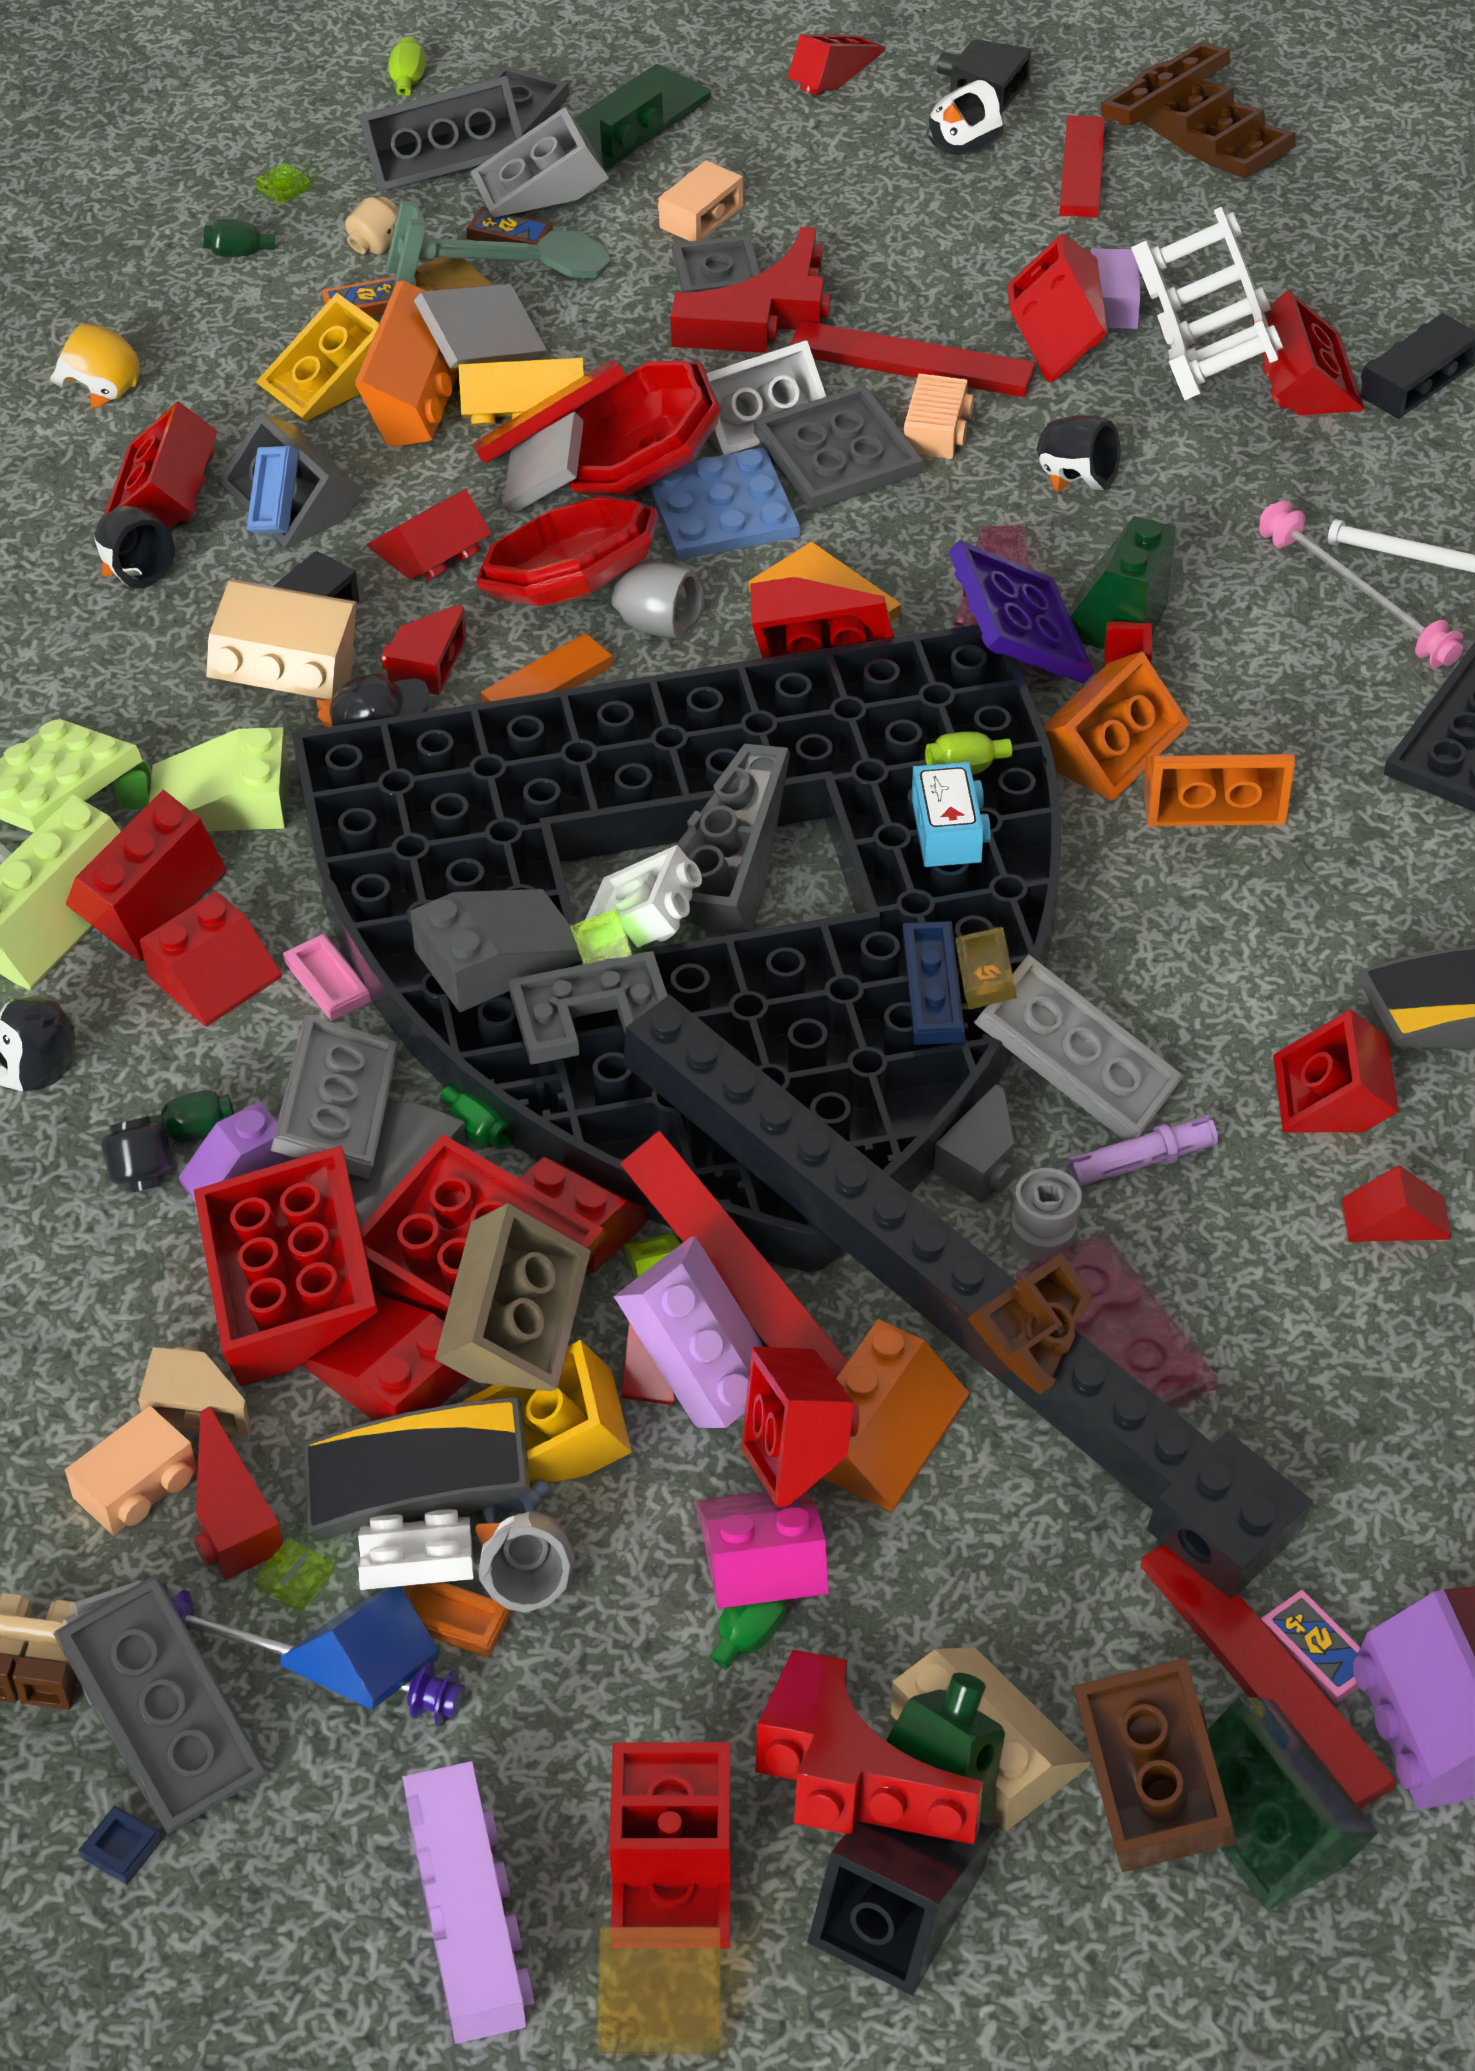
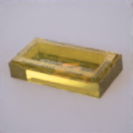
(986, 968)

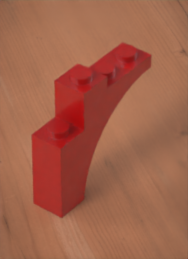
(752, 311)
(848, 1769)

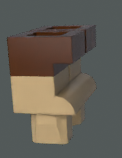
(31, 1656)

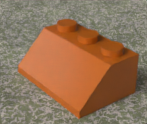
(1114, 726)
(1217, 789)
(904, 1411)

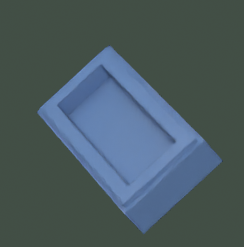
(272, 489)

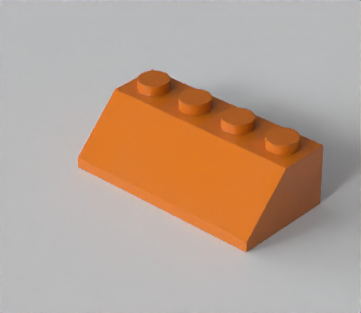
(405, 373)

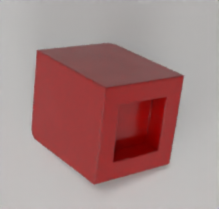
(1127, 639)

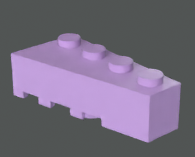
(465, 1903)

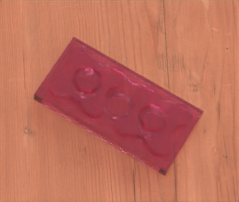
(1133, 1325)

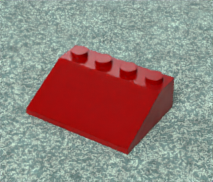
(423, 1224)
(284, 1263)

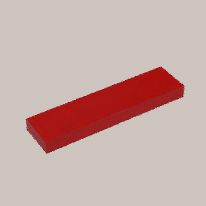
(1082, 166)
(548, 411)

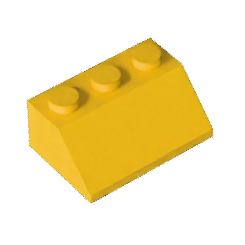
(512, 387)

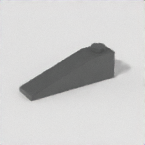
(735, 840)

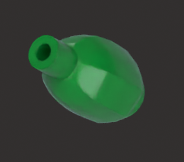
(481, 1121)
(746, 1629)

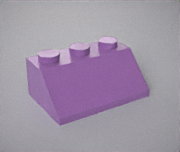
(1424, 1699)

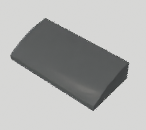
(404, 1138)

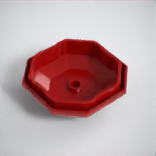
(644, 428)
(568, 552)

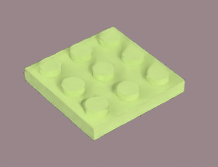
(55, 765)

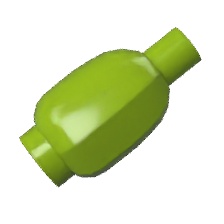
(406, 64)
(967, 747)

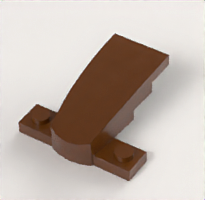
(1199, 113)

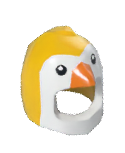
(97, 360)

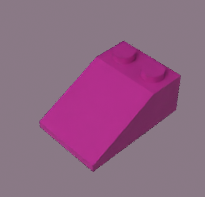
(763, 1549)

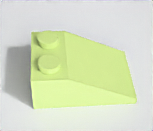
(230, 780)

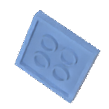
(723, 504)

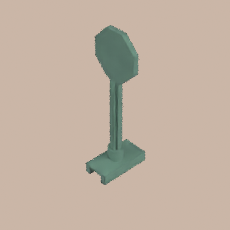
(561, 250)

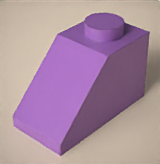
(234, 1149)

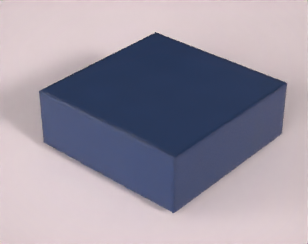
(120, 1845)

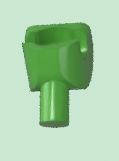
(132, 787)

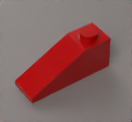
(830, 60)
(230, 1509)

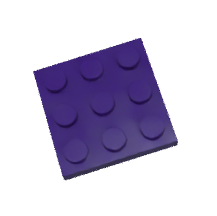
(1020, 612)

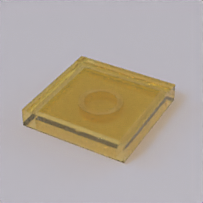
(659, 1990)

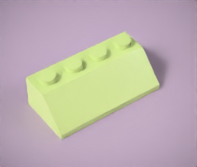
(35, 887)

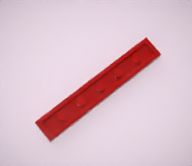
(915, 357)
(749, 1277)
(1269, 1672)

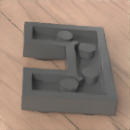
(551, 998)

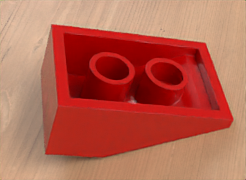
(812, 615)
(389, 1362)

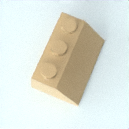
(282, 640)
(1034, 1752)

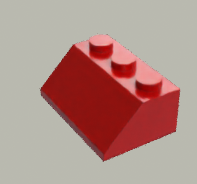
(1312, 366)
(166, 466)
(147, 874)
(795, 1420)

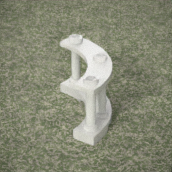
(1194, 365)

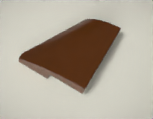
(1035, 1321)

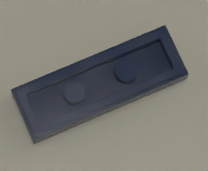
(933, 983)

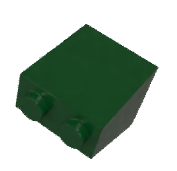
(1126, 582)

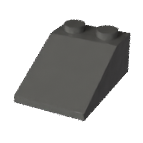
(487, 937)

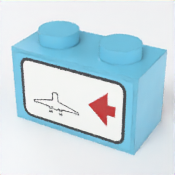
(949, 814)

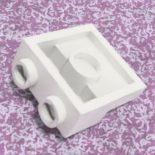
(650, 895)
(415, 1551)

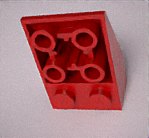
(1059, 306)

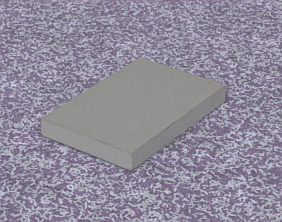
(480, 325)

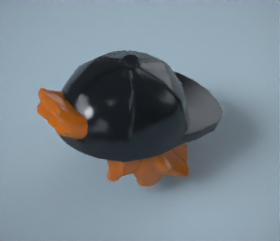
(373, 699)

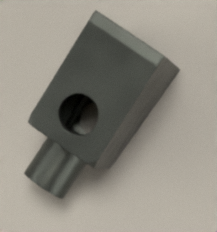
(998, 64)

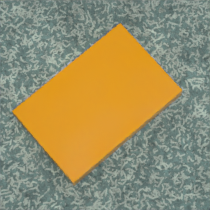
(819, 566)

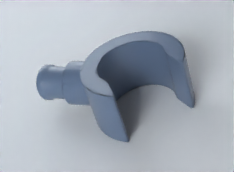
(521, 1504)

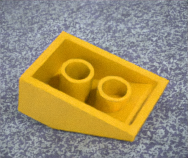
(322, 360)
(573, 1426)

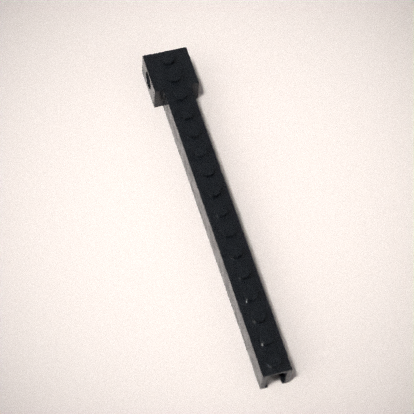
(1208, 1499)

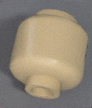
(372, 225)

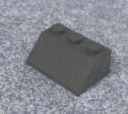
(321, 488)

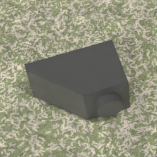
(979, 1148)

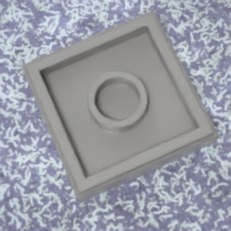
(543, 463)

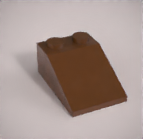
(1154, 1765)

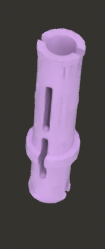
(1161, 1145)

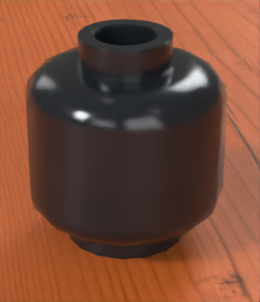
(137, 1153)

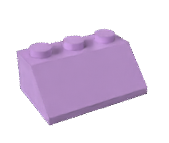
(693, 1333)

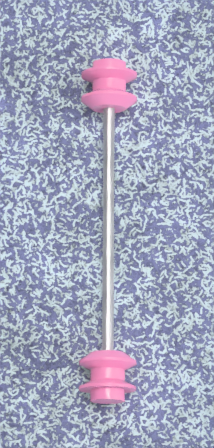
(1433, 639)

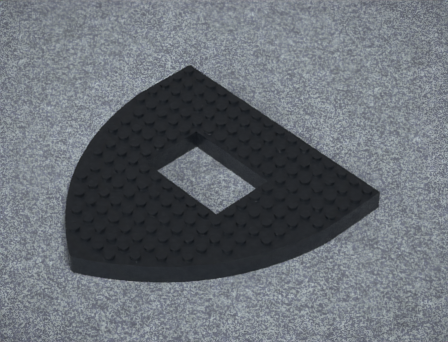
(618, 766)

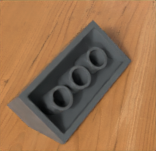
(440, 132)

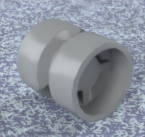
(1044, 1213)

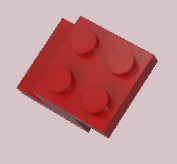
(671, 1835)

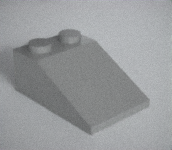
(540, 168)

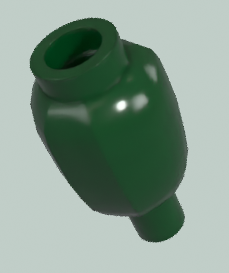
(235, 238)
(193, 1115)

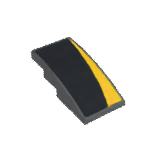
(1425, 998)
(415, 1465)

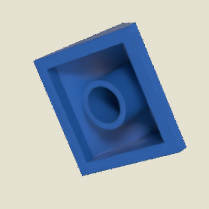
(366, 1649)

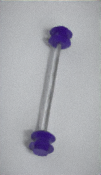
(424, 1691)

